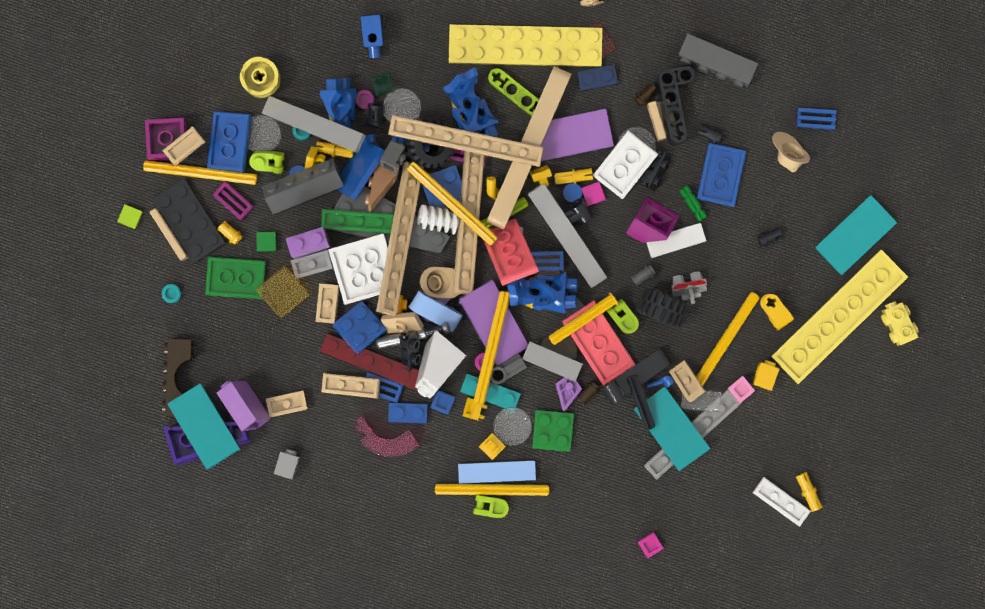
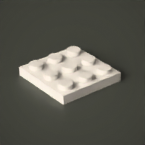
(360, 267)

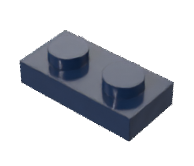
(597, 78)

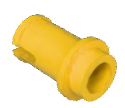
(230, 233)

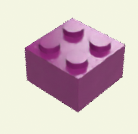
(161, 134)

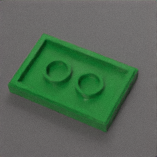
(234, 277)

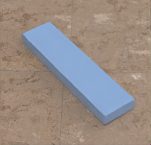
(497, 471)

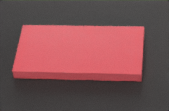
(511, 253)
(600, 346)

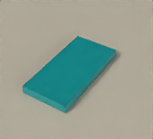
(855, 235)
(203, 426)
(674, 430)

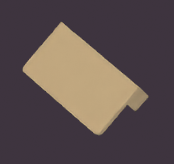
(657, 120)

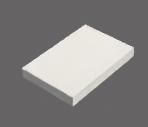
(625, 164)

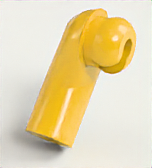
(492, 190)

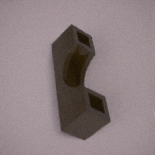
(178, 353)

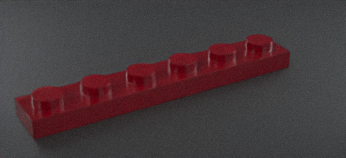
(370, 361)

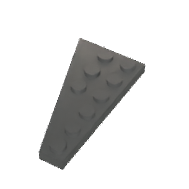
(420, 238)

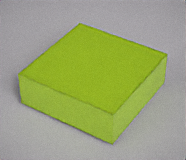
(130, 216)

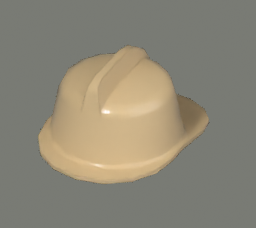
(789, 151)
(438, 282)

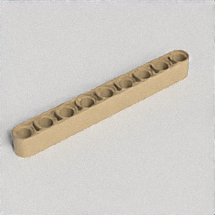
(533, 136)

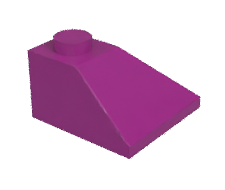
(652, 222)

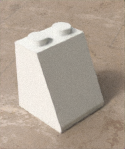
(437, 364)

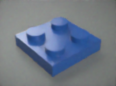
(450, 180)
(359, 327)

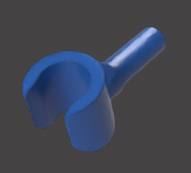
(666, 380)

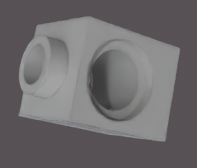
(287, 464)

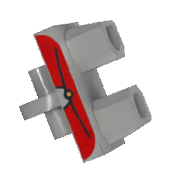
(689, 289)

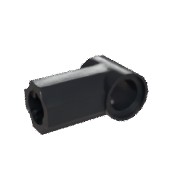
(578, 212)

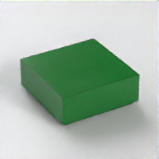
(266, 241)

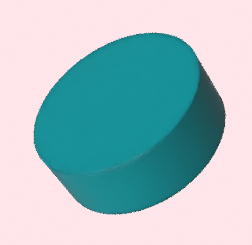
(300, 135)
(171, 293)

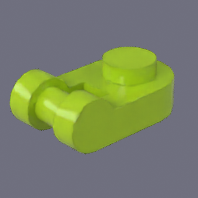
(260, 161)
(628, 322)
(498, 507)

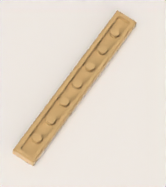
(465, 141)
(466, 236)
(398, 243)

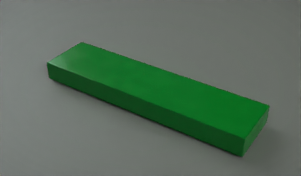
(357, 221)

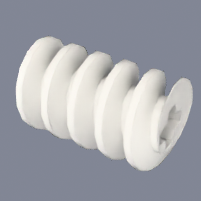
(438, 218)

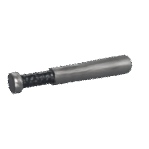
(393, 340)

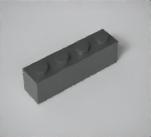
(717, 60)
(302, 186)

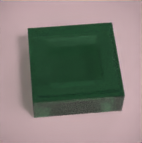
(382, 85)

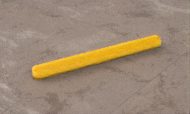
(200, 172)
(452, 203)
(727, 337)
(492, 346)
(491, 489)

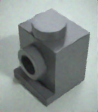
(393, 157)

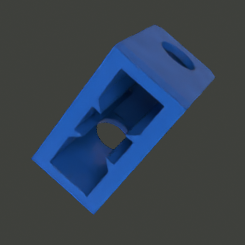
(372, 24)

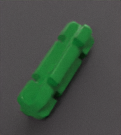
(693, 203)

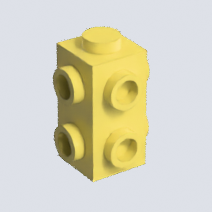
(900, 325)

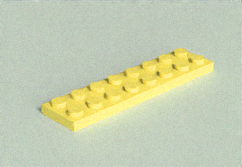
(525, 45)
(839, 316)

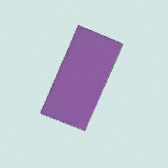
(577, 135)
(480, 308)

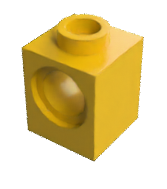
(765, 375)

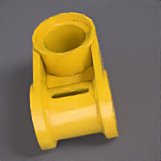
(778, 314)

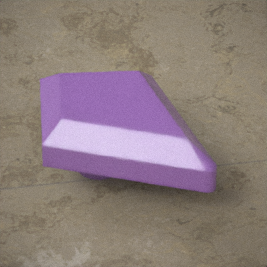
(567, 391)

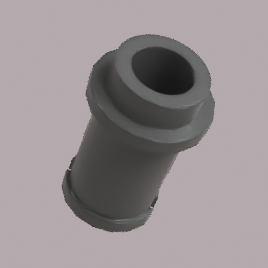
(643, 275)

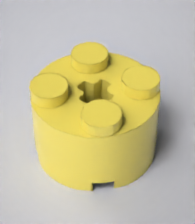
(250, 73)

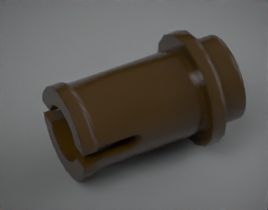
(645, 95)
(588, 392)

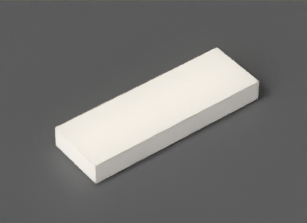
(677, 240)
(781, 501)

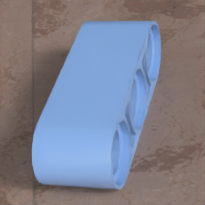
(435, 310)

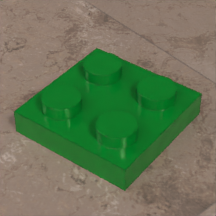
(552, 430)

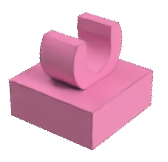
(741, 389)

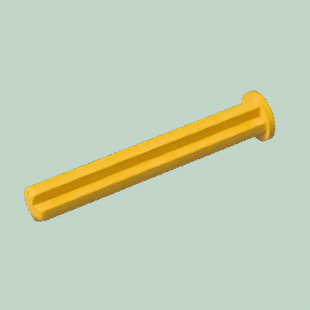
(583, 319)

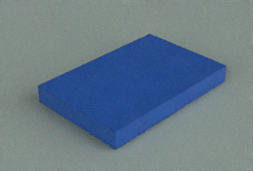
(229, 141)
(359, 169)
(721, 175)

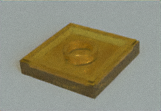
(282, 291)

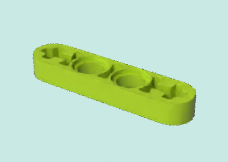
(515, 98)

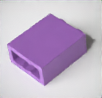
(308, 243)
(243, 405)

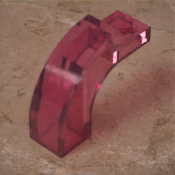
(385, 447)

